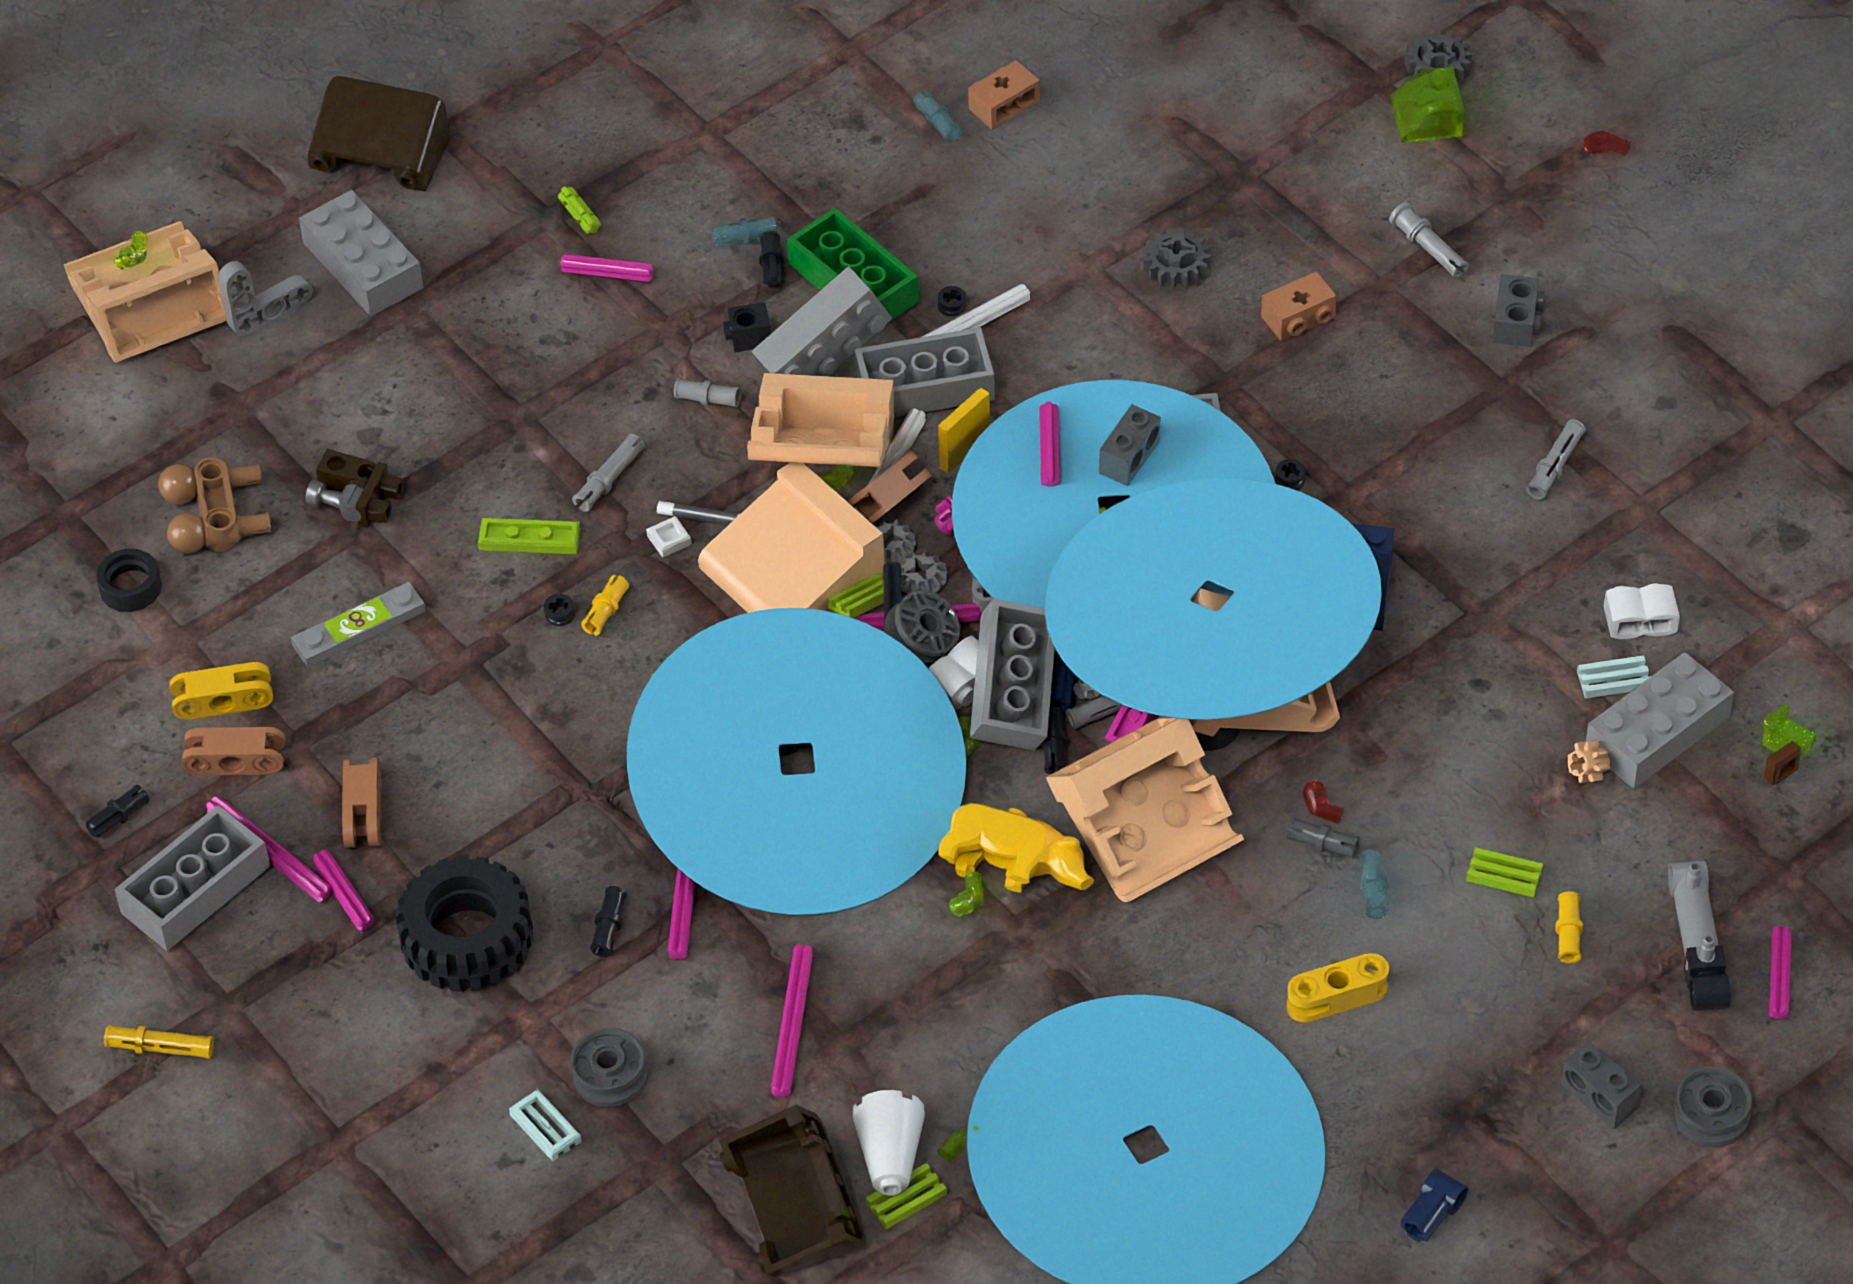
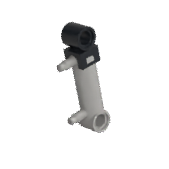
(1703, 956)

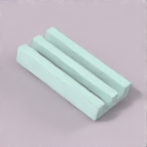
(1612, 672)
(561, 1144)

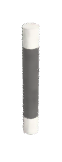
(696, 513)

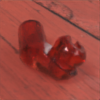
(1605, 141)
(1318, 805)

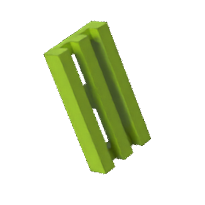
(859, 597)
(1505, 868)
(920, 1180)

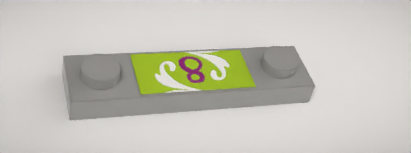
(358, 624)

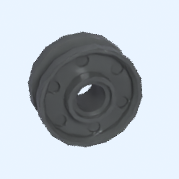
(924, 625)
(610, 1049)
(1716, 1088)

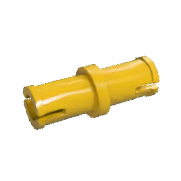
(605, 605)
(1569, 927)

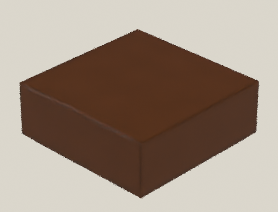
(1782, 763)

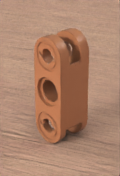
(888, 489)
(233, 751)
(361, 802)

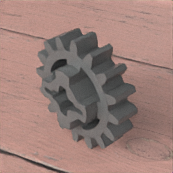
(1438, 52)
(1176, 258)

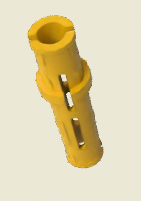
(158, 1041)

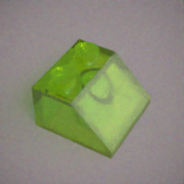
(1429, 106)

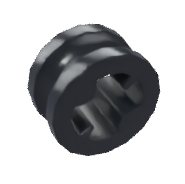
(948, 293)
(1293, 467)
(565, 616)

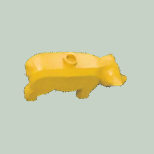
(1012, 843)

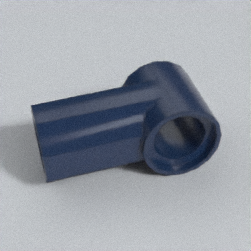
(1062, 685)
(1437, 1199)

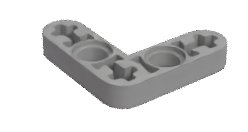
(242, 315)

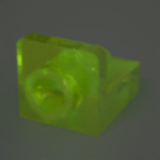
(1781, 731)

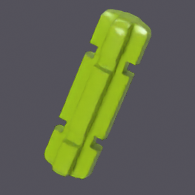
(579, 210)

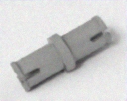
(707, 392)

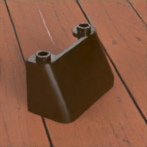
(380, 128)
(794, 1190)

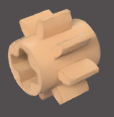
(1588, 761)

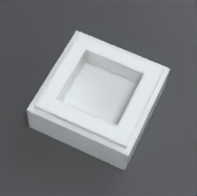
(669, 536)

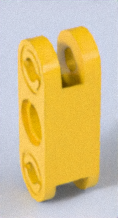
(221, 690)
(1314, 993)

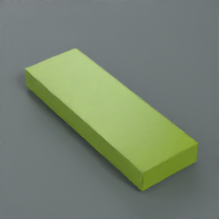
(529, 536)

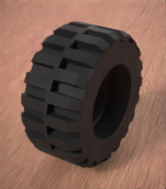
(472, 958)

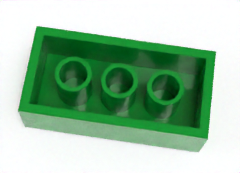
(834, 243)

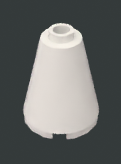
(889, 1137)

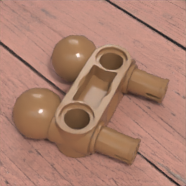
(218, 523)

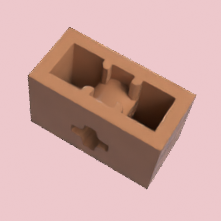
(1004, 94)
(1298, 306)

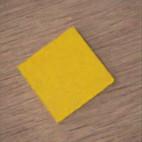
(962, 429)

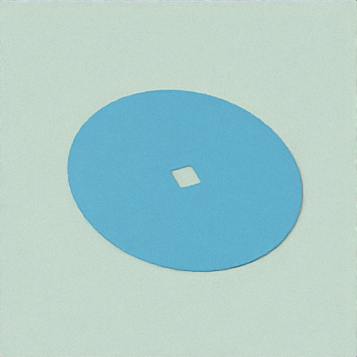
(1017, 527)
(1295, 616)
(796, 843)
(1076, 1199)

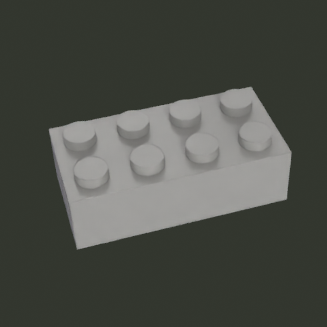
(361, 253)
(824, 329)
(930, 370)
(1012, 676)
(1661, 719)
(192, 877)

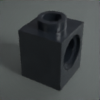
(747, 326)

